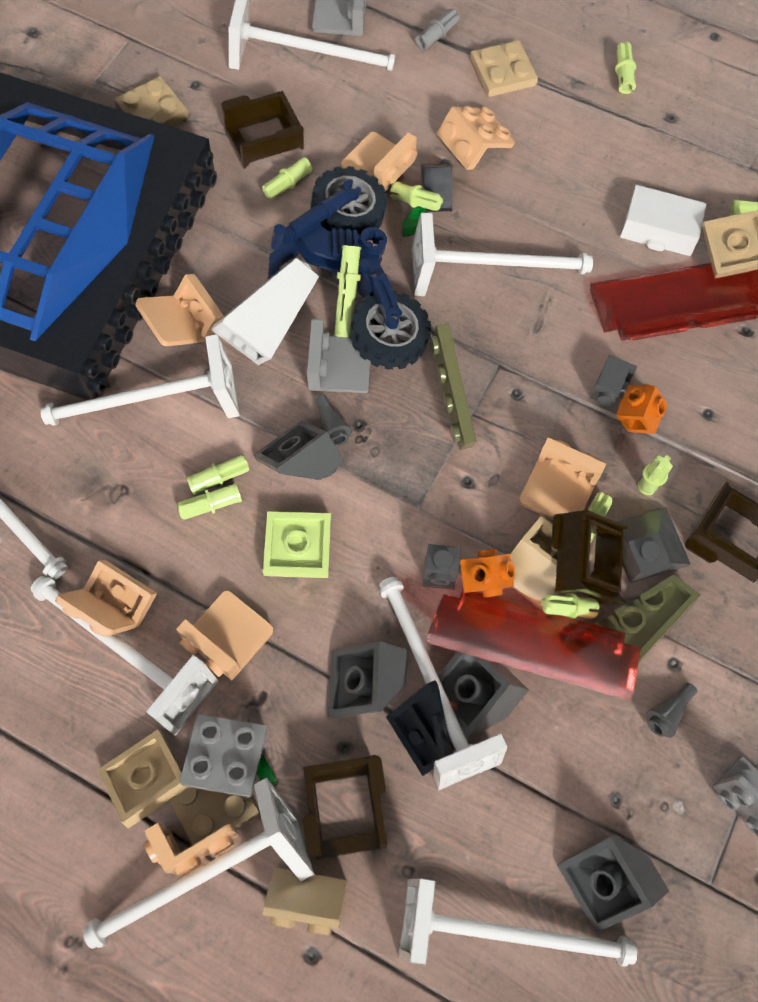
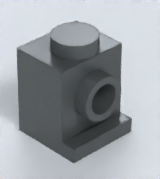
(613, 381)
(441, 566)

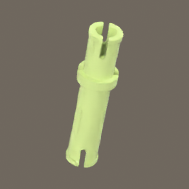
(348, 280)

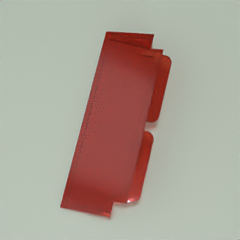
(674, 301)
(536, 642)

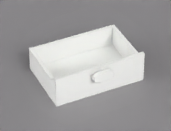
(663, 220)

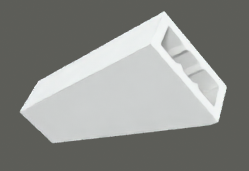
(266, 314)

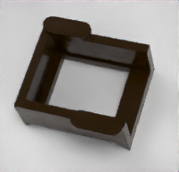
(243, 112)
(572, 538)
(712, 546)
(365, 766)

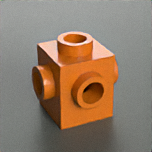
(641, 409)
(487, 573)

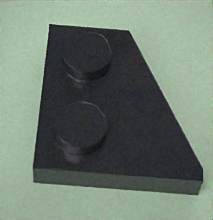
(422, 727)

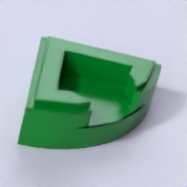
(411, 221)
(264, 771)

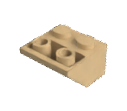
(536, 563)
(309, 901)

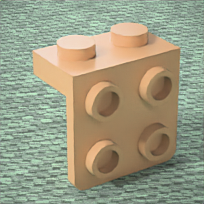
(472, 131)
(382, 157)
(181, 317)
(561, 480)
(109, 601)
(226, 635)
(164, 849)

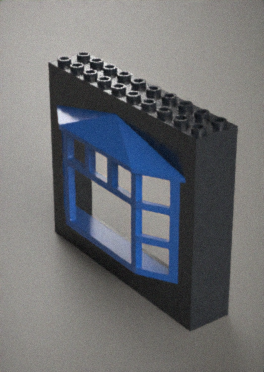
(117, 244)

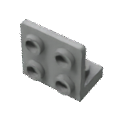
(339, 17)
(335, 363)
(224, 755)
(740, 791)

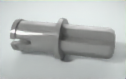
(437, 29)

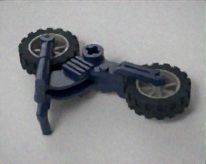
(319, 240)

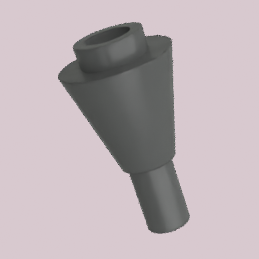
(332, 422)
(666, 717)

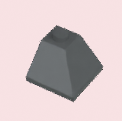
(302, 453)
(651, 546)
(365, 678)
(480, 692)
(612, 882)

